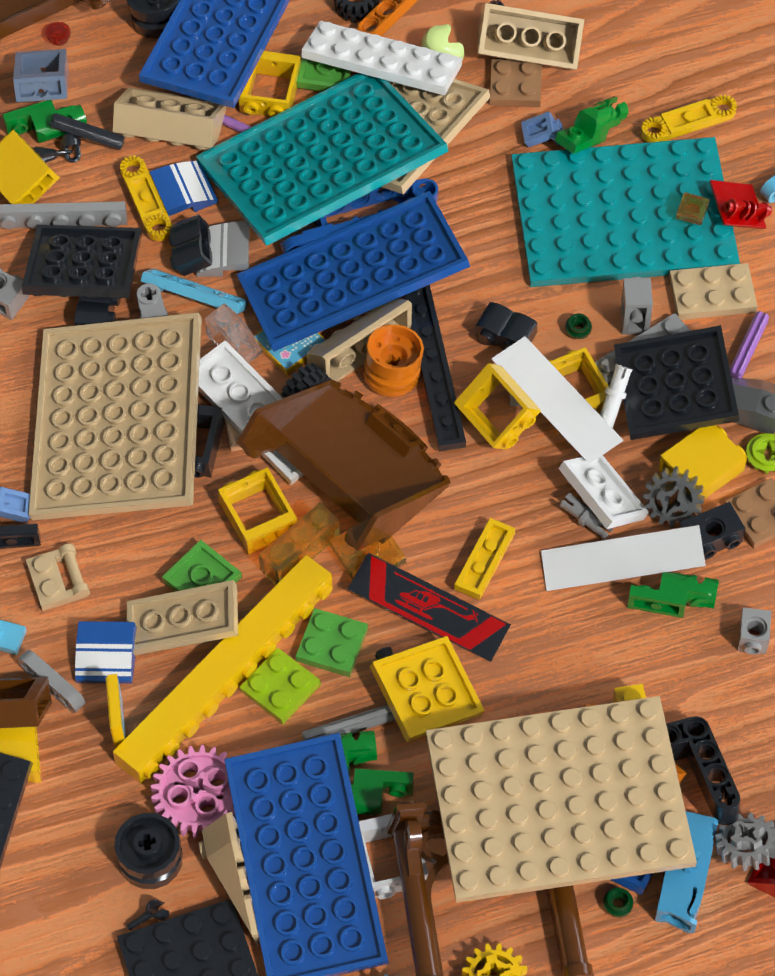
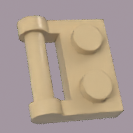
(48, 579)

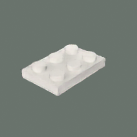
(603, 491)

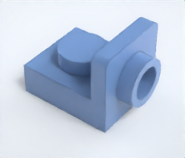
(541, 129)
(14, 505)

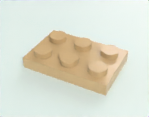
(713, 291)

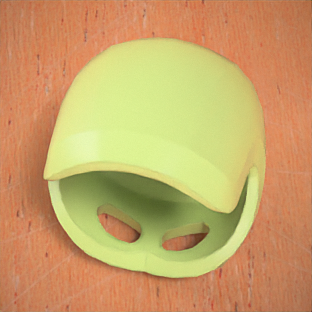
(437, 39)

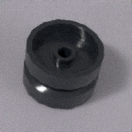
(151, 16)
(148, 850)

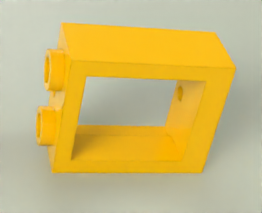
(284, 66)
(581, 359)
(480, 389)
(265, 533)

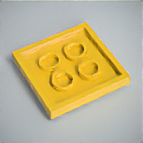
(426, 688)

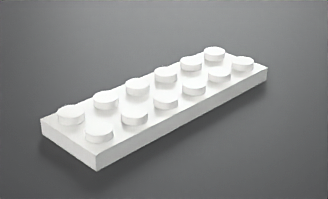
(382, 57)
(237, 388)

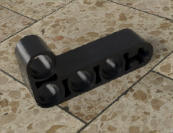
(706, 770)

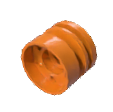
(393, 360)

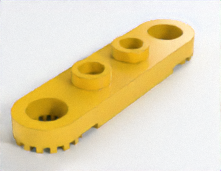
(688, 119)
(145, 198)

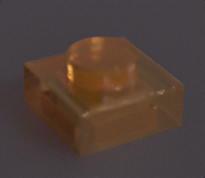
(692, 208)

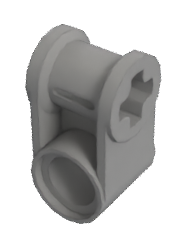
(150, 301)

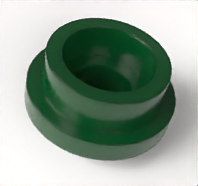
(578, 320)
(618, 894)

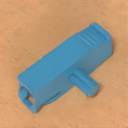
(688, 883)

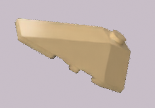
(225, 855)

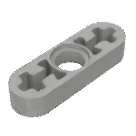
(59, 687)

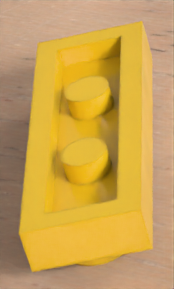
(484, 559)

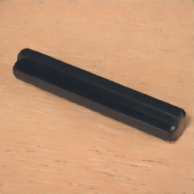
(86, 131)

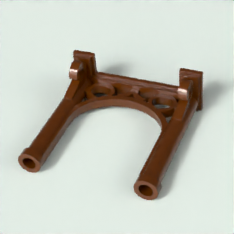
(411, 829)

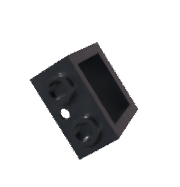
(213, 419)

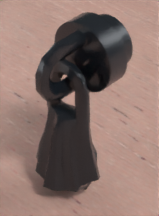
(67, 141)

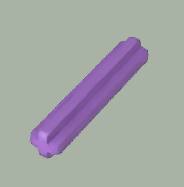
(749, 344)

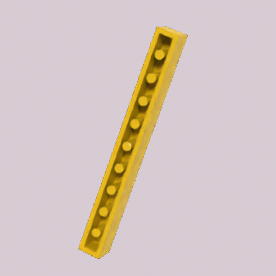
(223, 670)

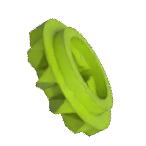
(756, 449)

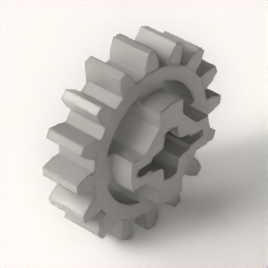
(747, 842)

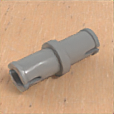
(584, 515)

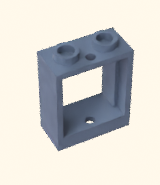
(30, 78)

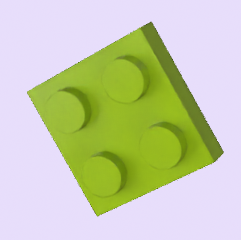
(280, 686)

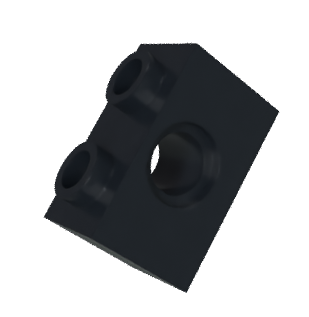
(722, 521)

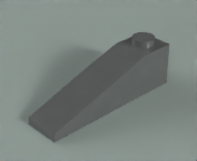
(755, 404)

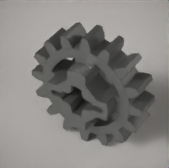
(664, 491)

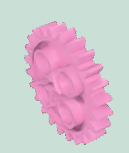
(189, 814)

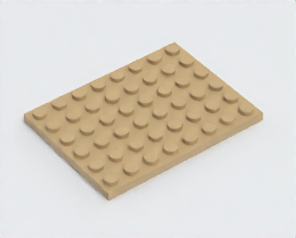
(116, 417)
(559, 799)

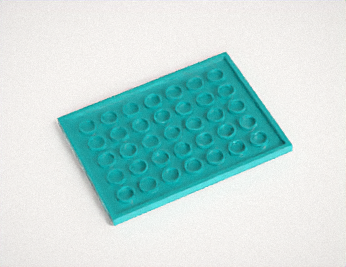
(320, 155)
(616, 210)

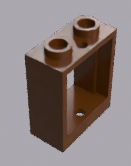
(24, 701)

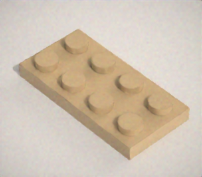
(184, 617)

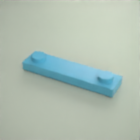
(193, 290)

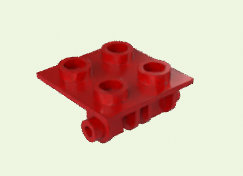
(739, 204)

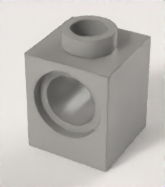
(758, 621)

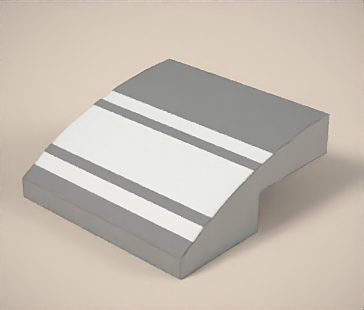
(228, 248)

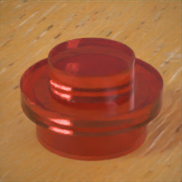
(58, 33)

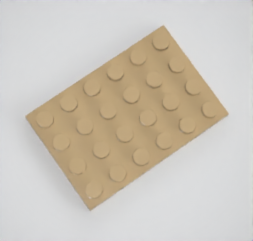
(443, 113)

